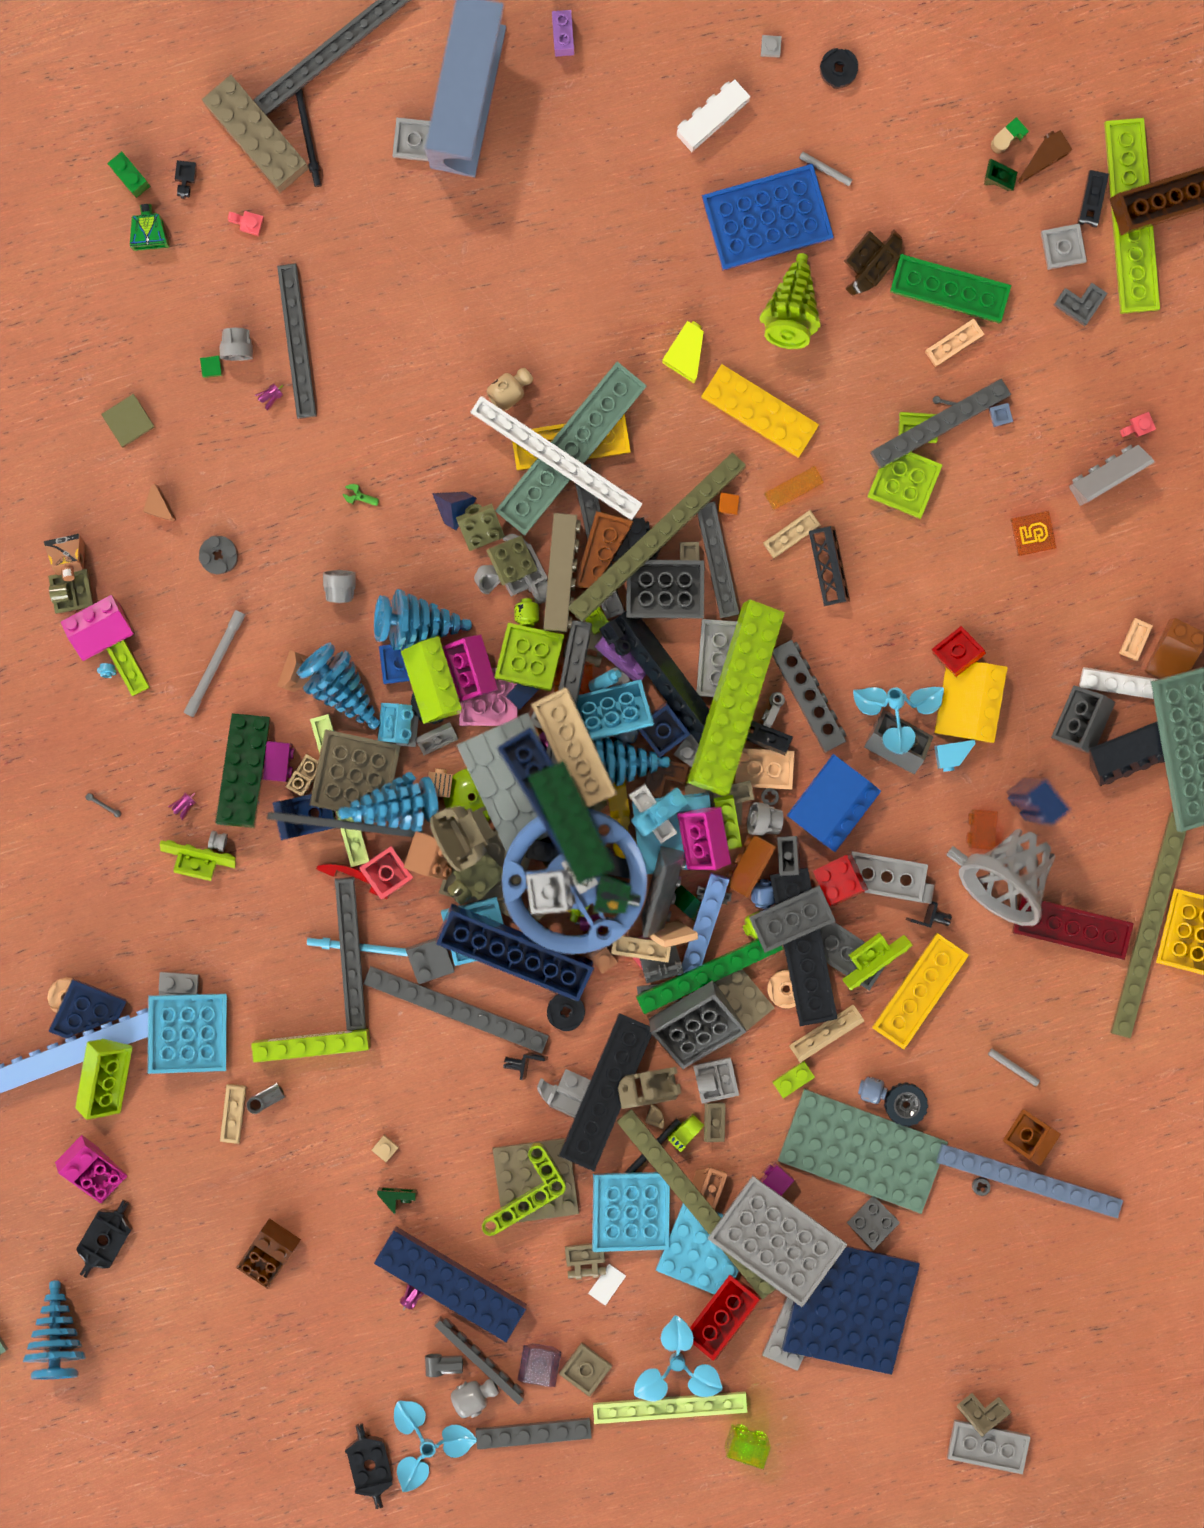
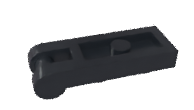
(1093, 198)
(769, 738)

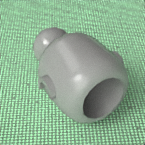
(472, 1397)

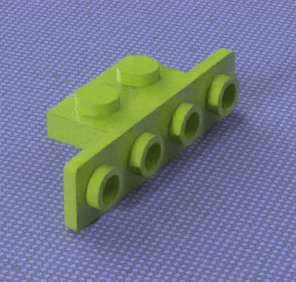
(195, 861)
(874, 956)

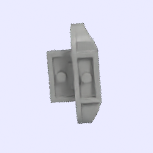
(533, 582)
(565, 1096)

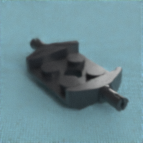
(112, 1225)
(369, 1481)

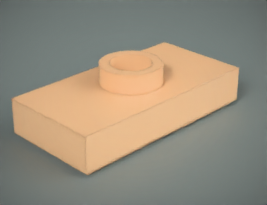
(1135, 639)

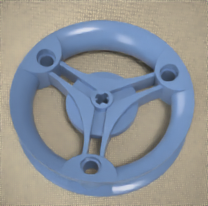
(573, 943)

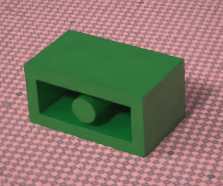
(128, 174)

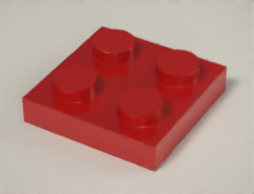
(958, 651)

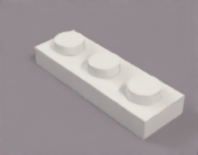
(643, 800)

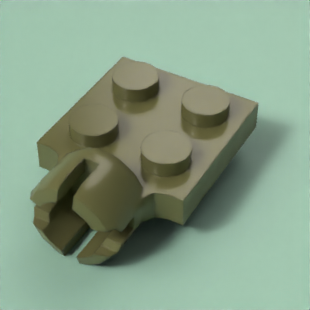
(476, 879)

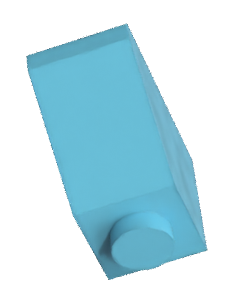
(952, 754)

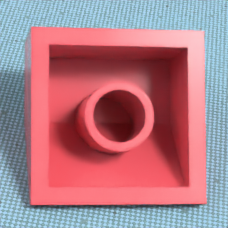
(386, 873)

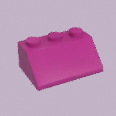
(97, 627)
(470, 667)
(704, 839)

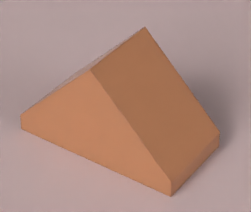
(157, 505)

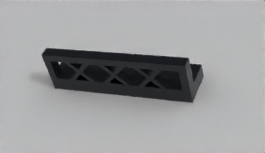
(836, 565)

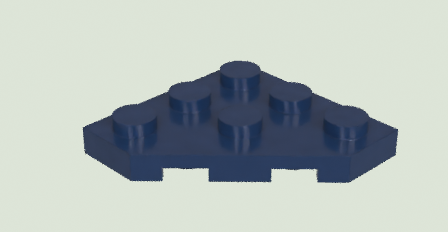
(85, 1009)

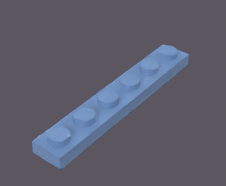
(705, 921)

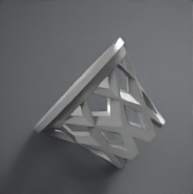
(1012, 854)

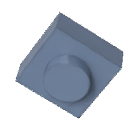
(1000, 415)

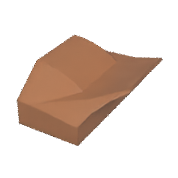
(289, 678)
(710, 1183)

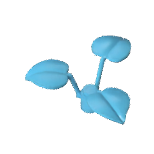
(873, 699)
(677, 1337)
(455, 1442)

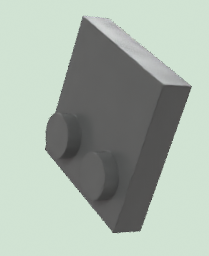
(429, 961)

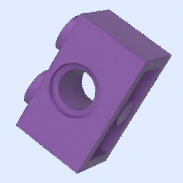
(563, 33)

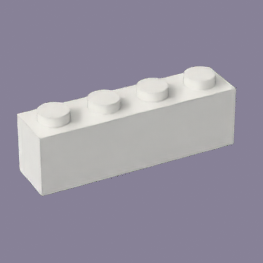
(712, 115)

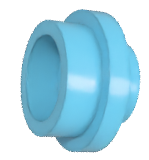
(106, 670)

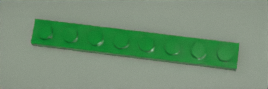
(702, 975)

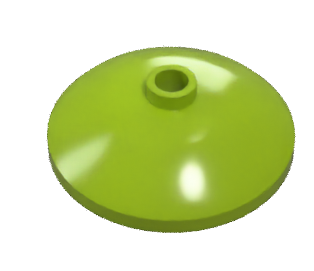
(461, 787)

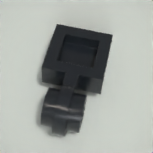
(185, 173)
(612, 634)

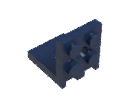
(301, 807)

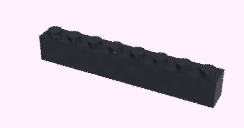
(665, 674)

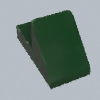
(1000, 175)
(391, 1195)

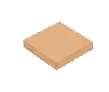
(674, 934)

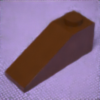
(1050, 151)

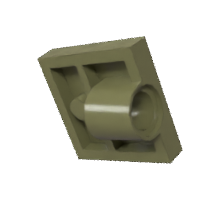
(480, 526)
(512, 560)
(70, 595)

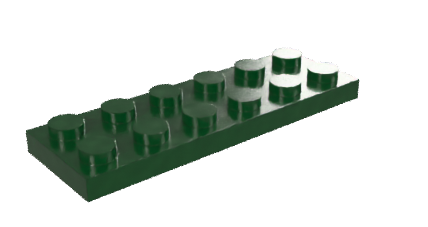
(243, 770)
(571, 822)

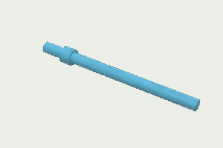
(327, 943)

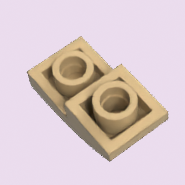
(303, 775)

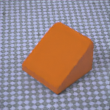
(728, 503)

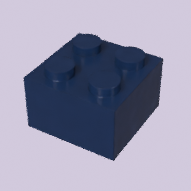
(666, 730)

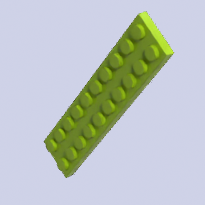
(1134, 250)

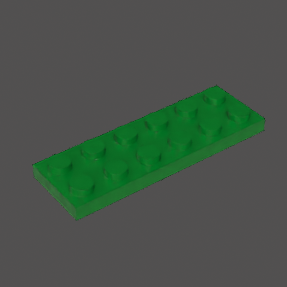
(950, 288)

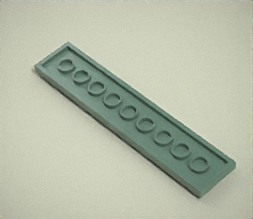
(578, 439)

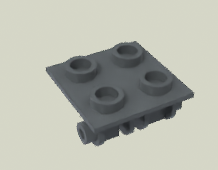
(660, 970)
(873, 1222)

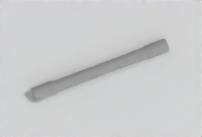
(195, 700)

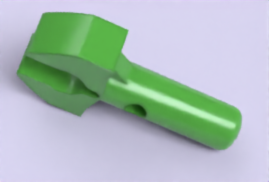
(359, 496)

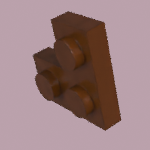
(656, 781)

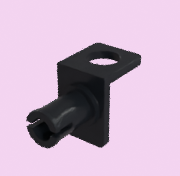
(933, 915)
(522, 1065)

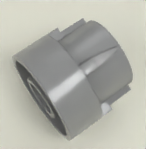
(236, 344)
(339, 585)
(764, 819)

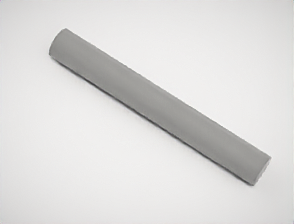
(825, 168)
(1014, 1067)

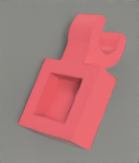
(249, 222)
(1139, 425)

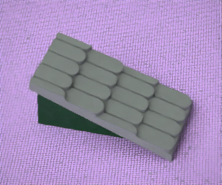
(494, 781)

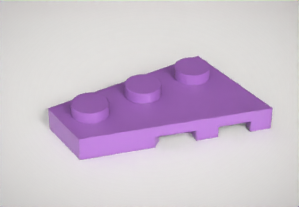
(625, 663)

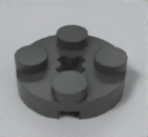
(207, 556)

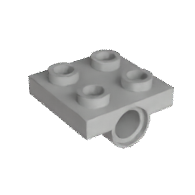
(716, 1080)

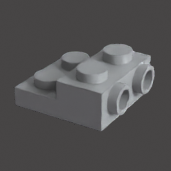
(550, 891)

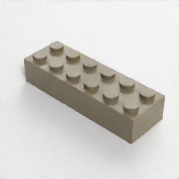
(255, 133)
(560, 572)

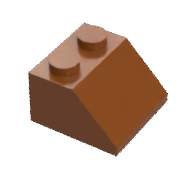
(1031, 1137)

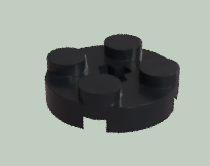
(838, 79)
(560, 1021)

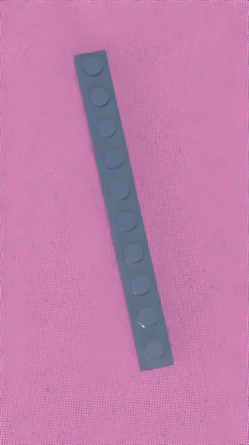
(1029, 1180)

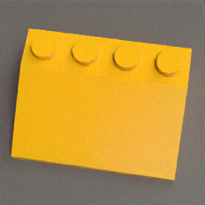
(972, 702)
(1184, 933)

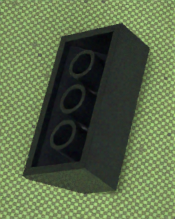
(1126, 754)

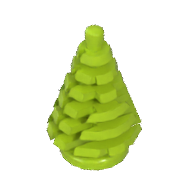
(792, 308)

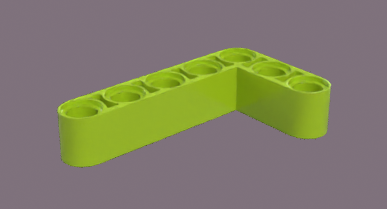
(529, 1197)

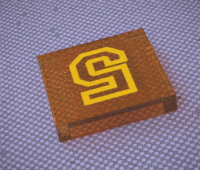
(1033, 533)

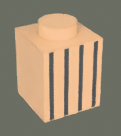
(441, 782)

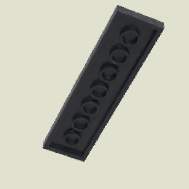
(806, 959)
(602, 1099)

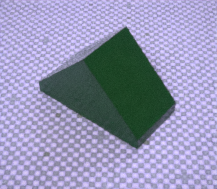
(687, 902)

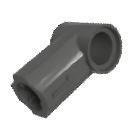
(266, 1097)
(437, 1365)

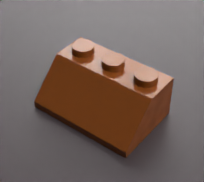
(750, 865)

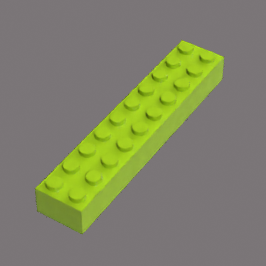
(736, 697)

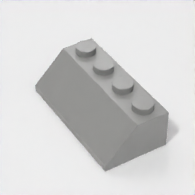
(1109, 475)

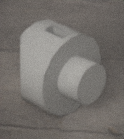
(486, 578)

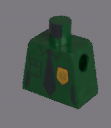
(614, 896)

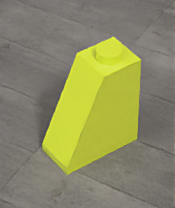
(685, 351)

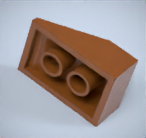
(1176, 649)

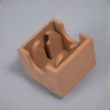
(427, 858)

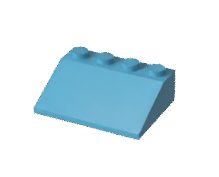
(614, 710)

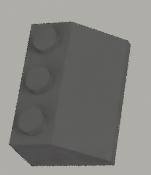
(1083, 719)
(911, 759)

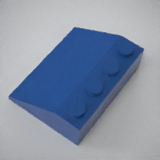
(834, 803)

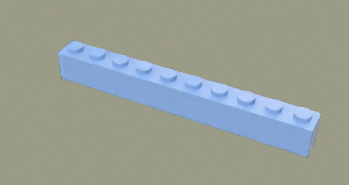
(70, 1053)

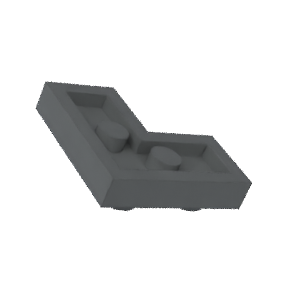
(1081, 308)

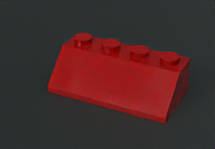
(723, 1316)

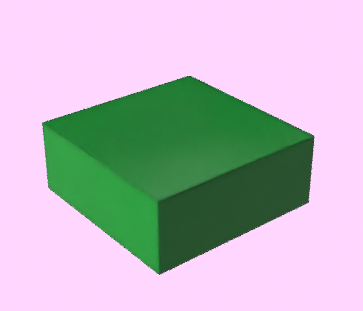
(211, 366)

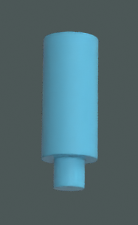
(604, 680)

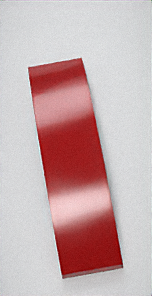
(331, 869)

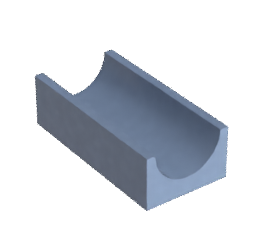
(466, 87)

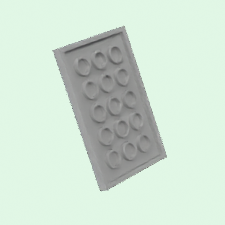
(777, 1241)

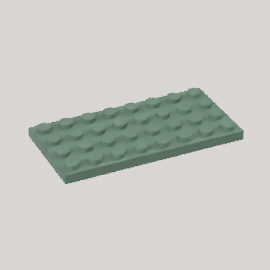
(1181, 729)
(861, 1151)

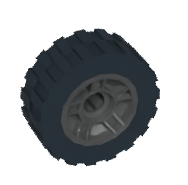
(912, 1113)

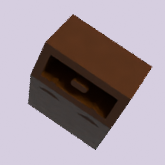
(268, 1253)

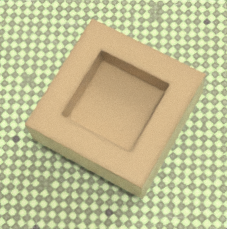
(385, 1148)

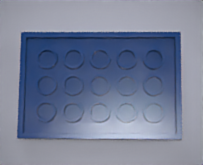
(767, 217)

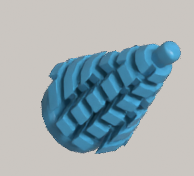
(413, 620)
(337, 684)
(623, 763)
(396, 804)
(54, 1343)

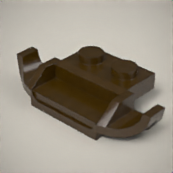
(872, 260)

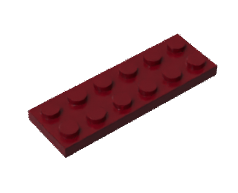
(1078, 929)

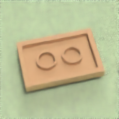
(766, 769)

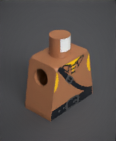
(66, 555)

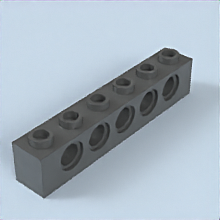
(798, 690)

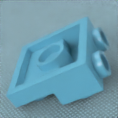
(395, 723)

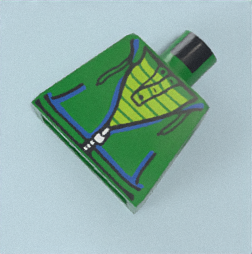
(147, 230)

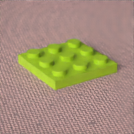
(906, 484)
(529, 656)

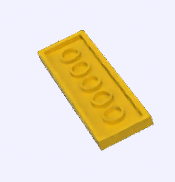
(760, 410)
(614, 444)
(920, 991)

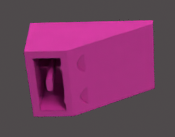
(90, 1169)

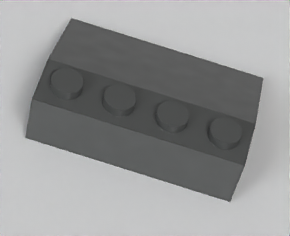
(666, 590)
(662, 890)
(696, 1025)

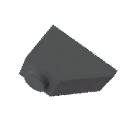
(788, 855)

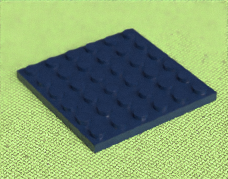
(855, 1311)

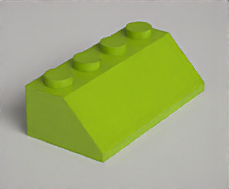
(431, 680)
(103, 1078)

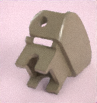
(461, 833)
(657, 1087)

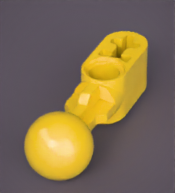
(620, 812)

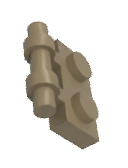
(582, 1255)

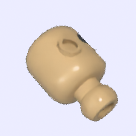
(508, 389)

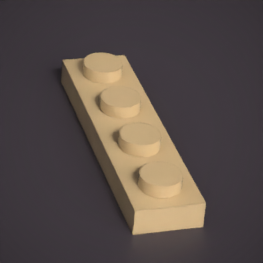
(826, 1033)

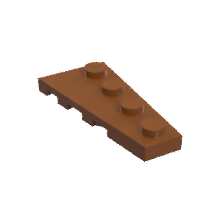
(602, 545)

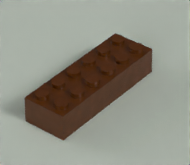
(1159, 201)

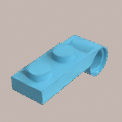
(659, 812)

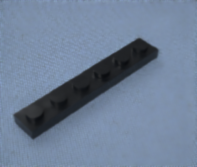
(547, 852)

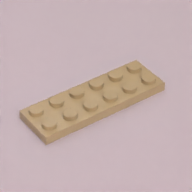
(574, 746)

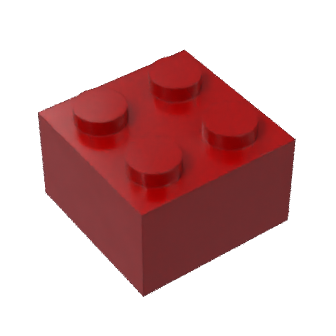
(840, 880)

